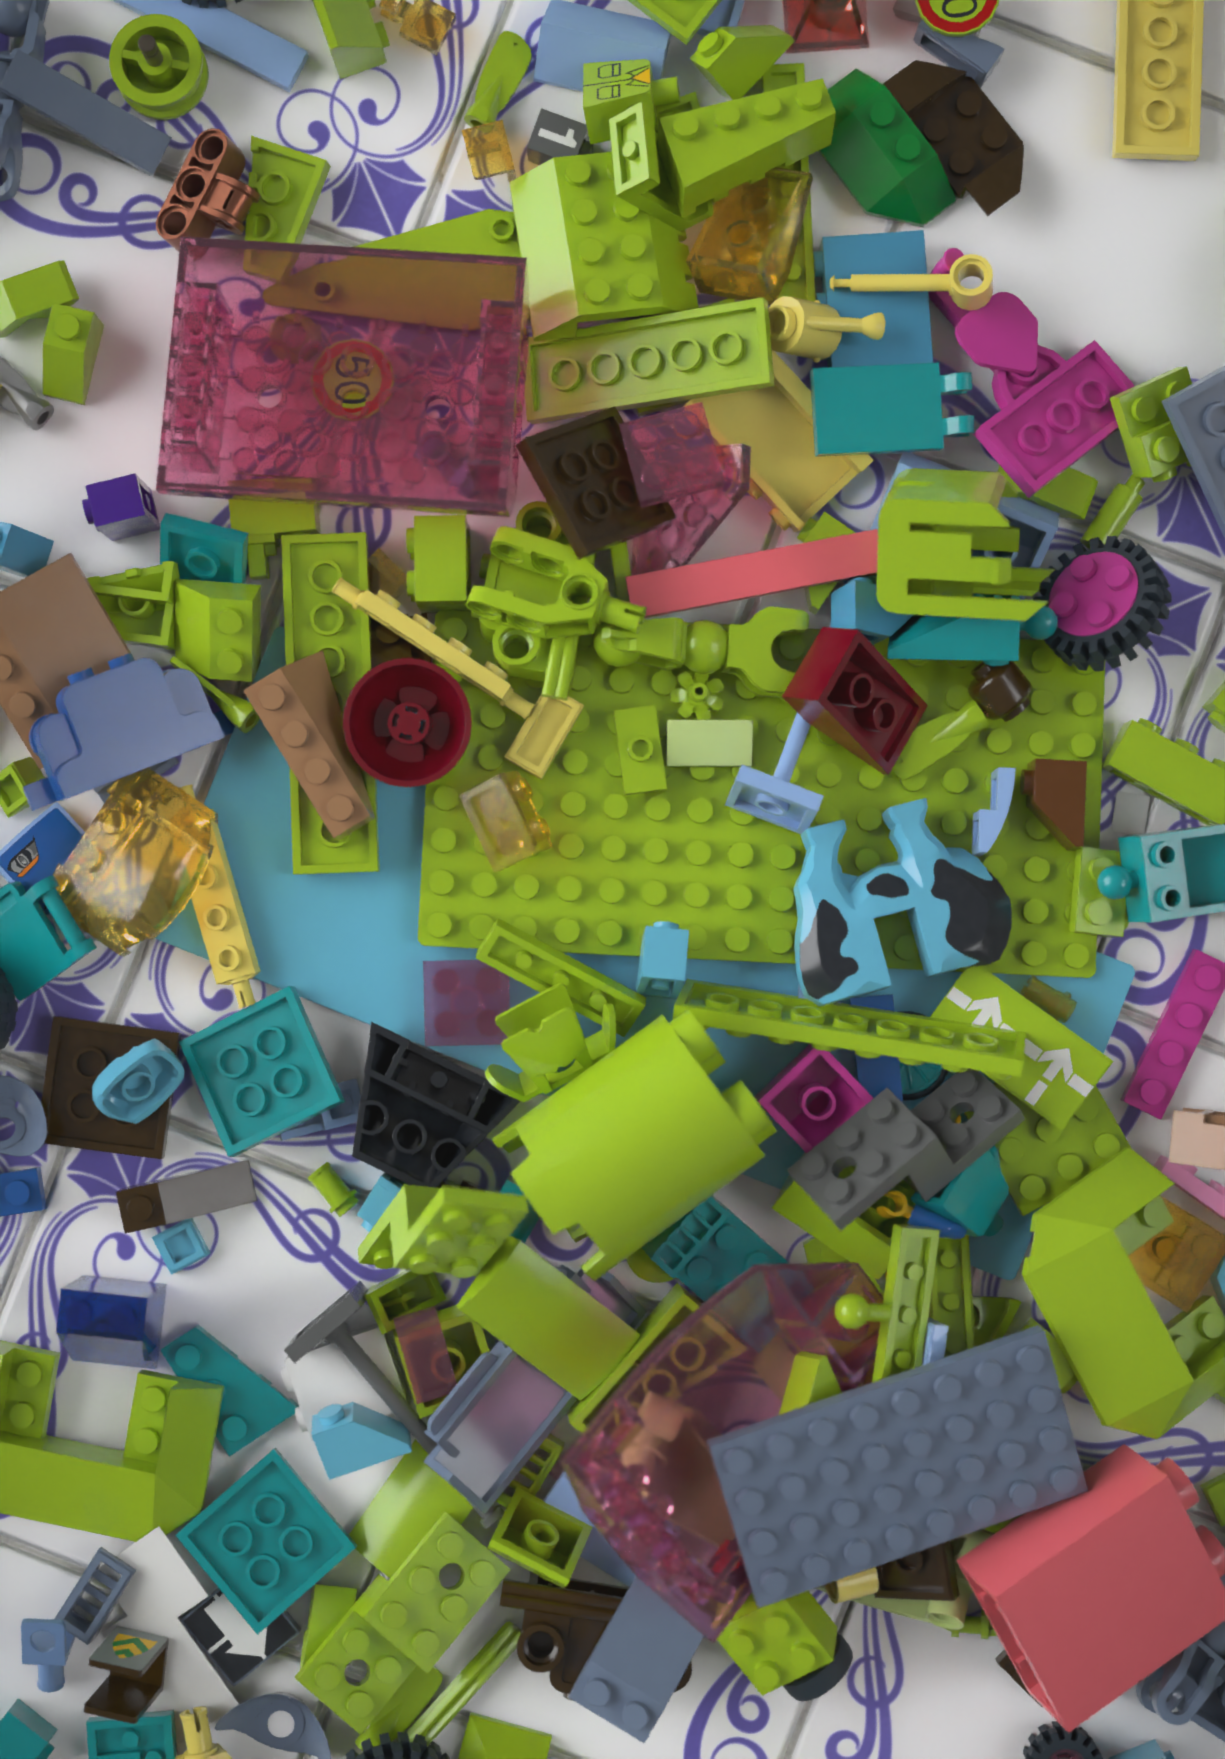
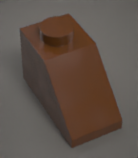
(1057, 798)

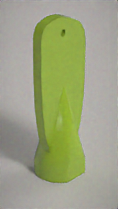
(499, 78)
(236, 709)
(938, 739)
(403, 1706)

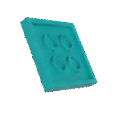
(261, 1071)
(266, 1540)

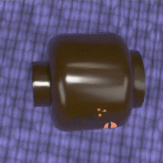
(1000, 690)

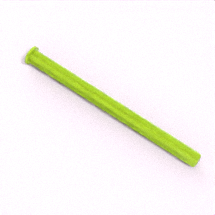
(466, 1683)

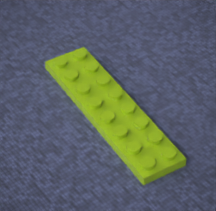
(327, 623)
(854, 1027)

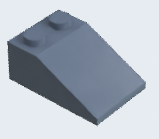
(637, 1662)

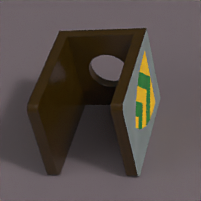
(135, 1676)

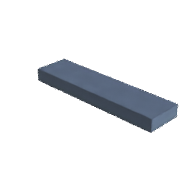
(84, 112)

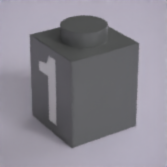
(557, 137)

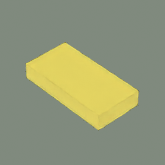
(543, 734)

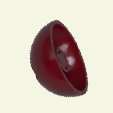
(378, 716)

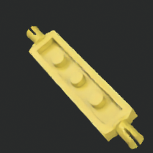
(421, 634)
(224, 922)

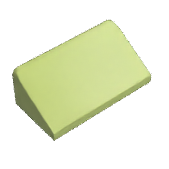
(709, 743)

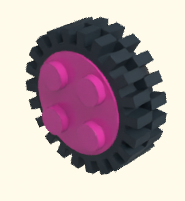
(1105, 603)

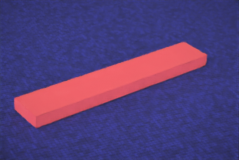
(755, 574)

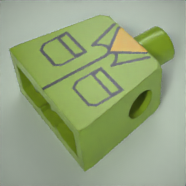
(617, 86)

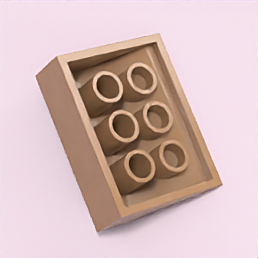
(47, 632)

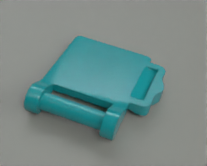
(29, 943)

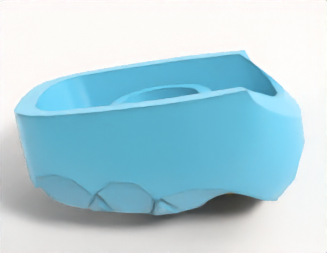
(137, 1082)

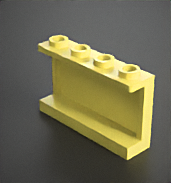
(781, 438)

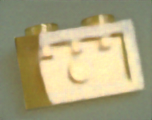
(506, 820)

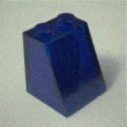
(112, 1321)

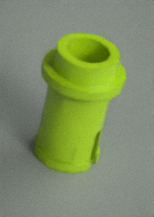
(333, 1189)

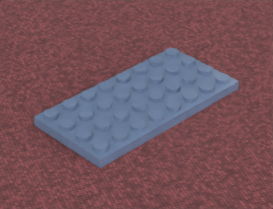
(897, 1465)

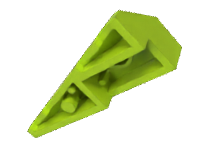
(141, 603)

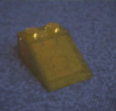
(752, 237)

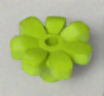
(696, 703)

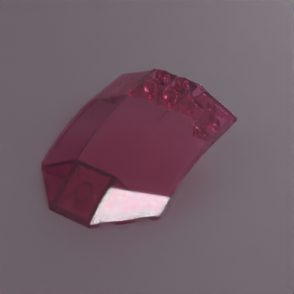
(646, 1455)

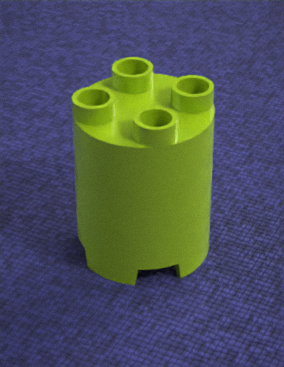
(636, 1141)

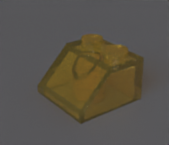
(1179, 1258)

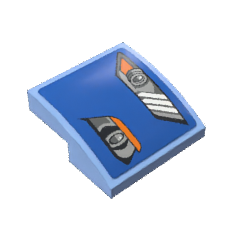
(40, 848)

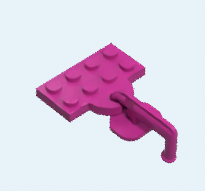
(1048, 405)

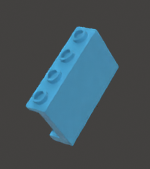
(906, 314)

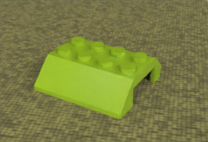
(593, 250)

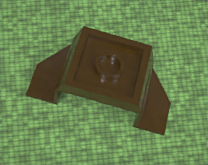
(964, 129)

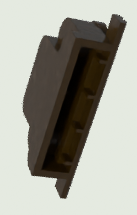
(563, 1625)

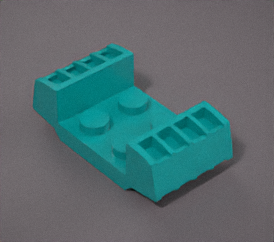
(709, 1248)

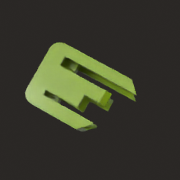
(928, 541)

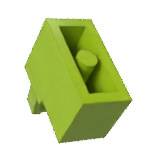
(266, 524)

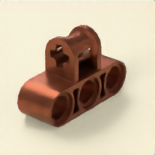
(222, 199)

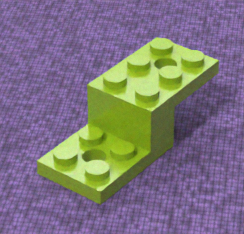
(442, 1230)
(402, 1623)

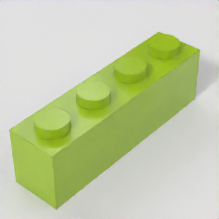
(1169, 771)

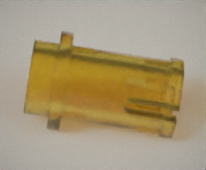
(1050, 1000)

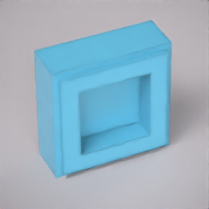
(181, 1245)

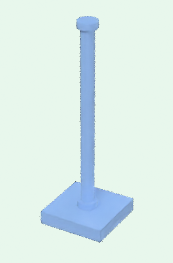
(773, 796)

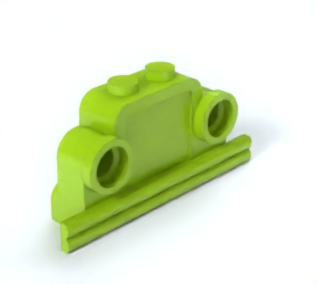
(517, 651)

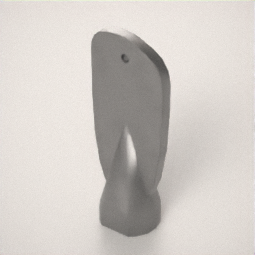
(21, 398)

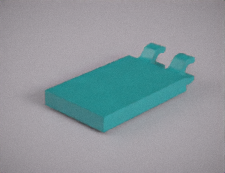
(885, 409)

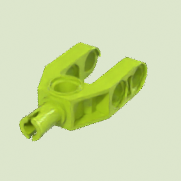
(556, 619)

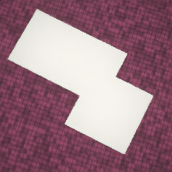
(153, 1602)

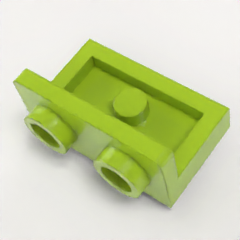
(1089, 908)

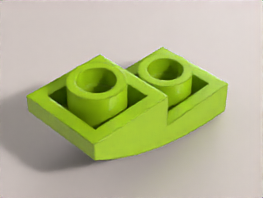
(326, 1610)

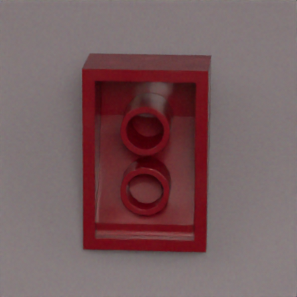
(855, 697)

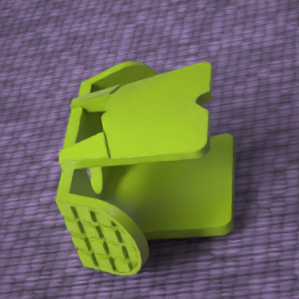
(544, 1036)

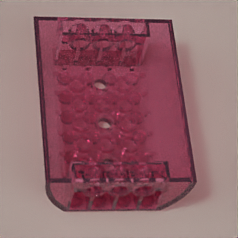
(335, 326)

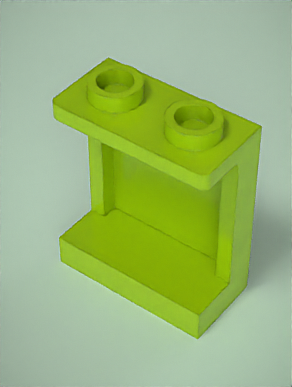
(640, 172)

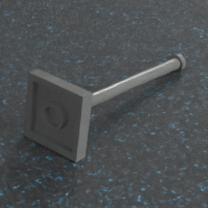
(332, 1326)

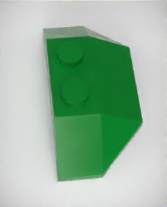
(884, 154)

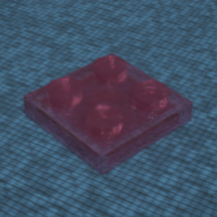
(671, 454)
(463, 1002)

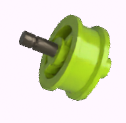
(159, 66)

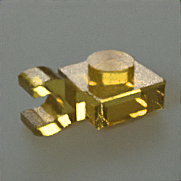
(422, 23)

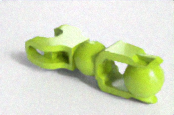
(708, 647)

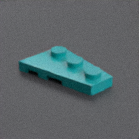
(248, 1401)

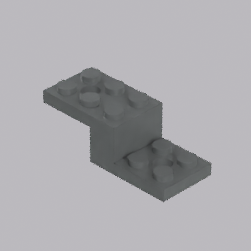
(906, 1145)

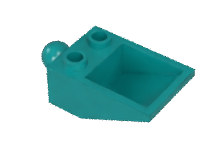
(968, 638)
(1169, 874)

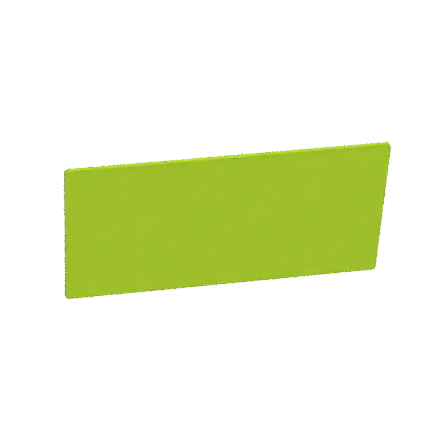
(728, 873)

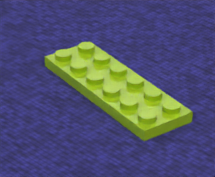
(650, 361)

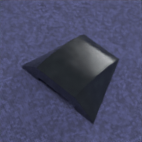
(421, 1110)

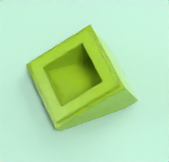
(11, 782)

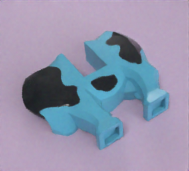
(949, 896)

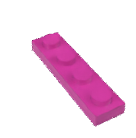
(1176, 1035)

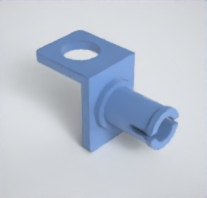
(48, 1646)

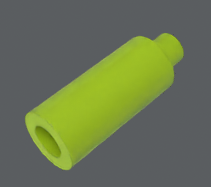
(1115, 511)

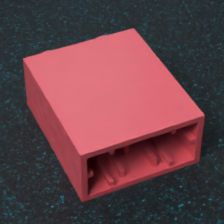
(1101, 1584)

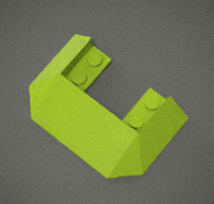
(1080, 1274)
(99, 1488)

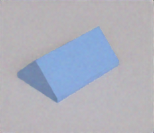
(587, 34)

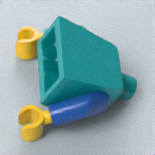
(961, 1207)

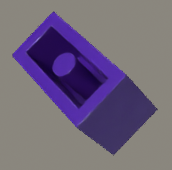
(121, 507)

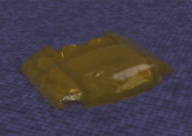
(137, 861)

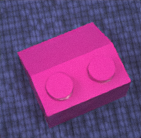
(812, 1097)

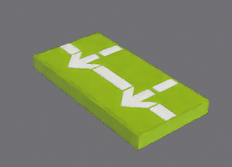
(1057, 1063)

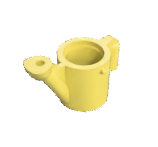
(815, 328)

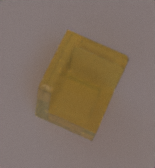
(489, 151)
(386, 575)

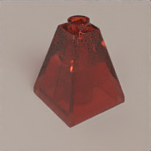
(825, 25)

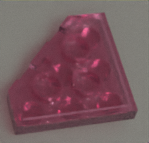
(696, 516)

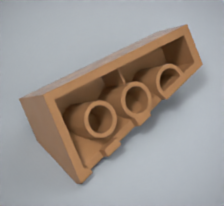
(307, 727)

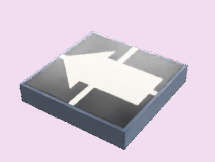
(230, 1638)

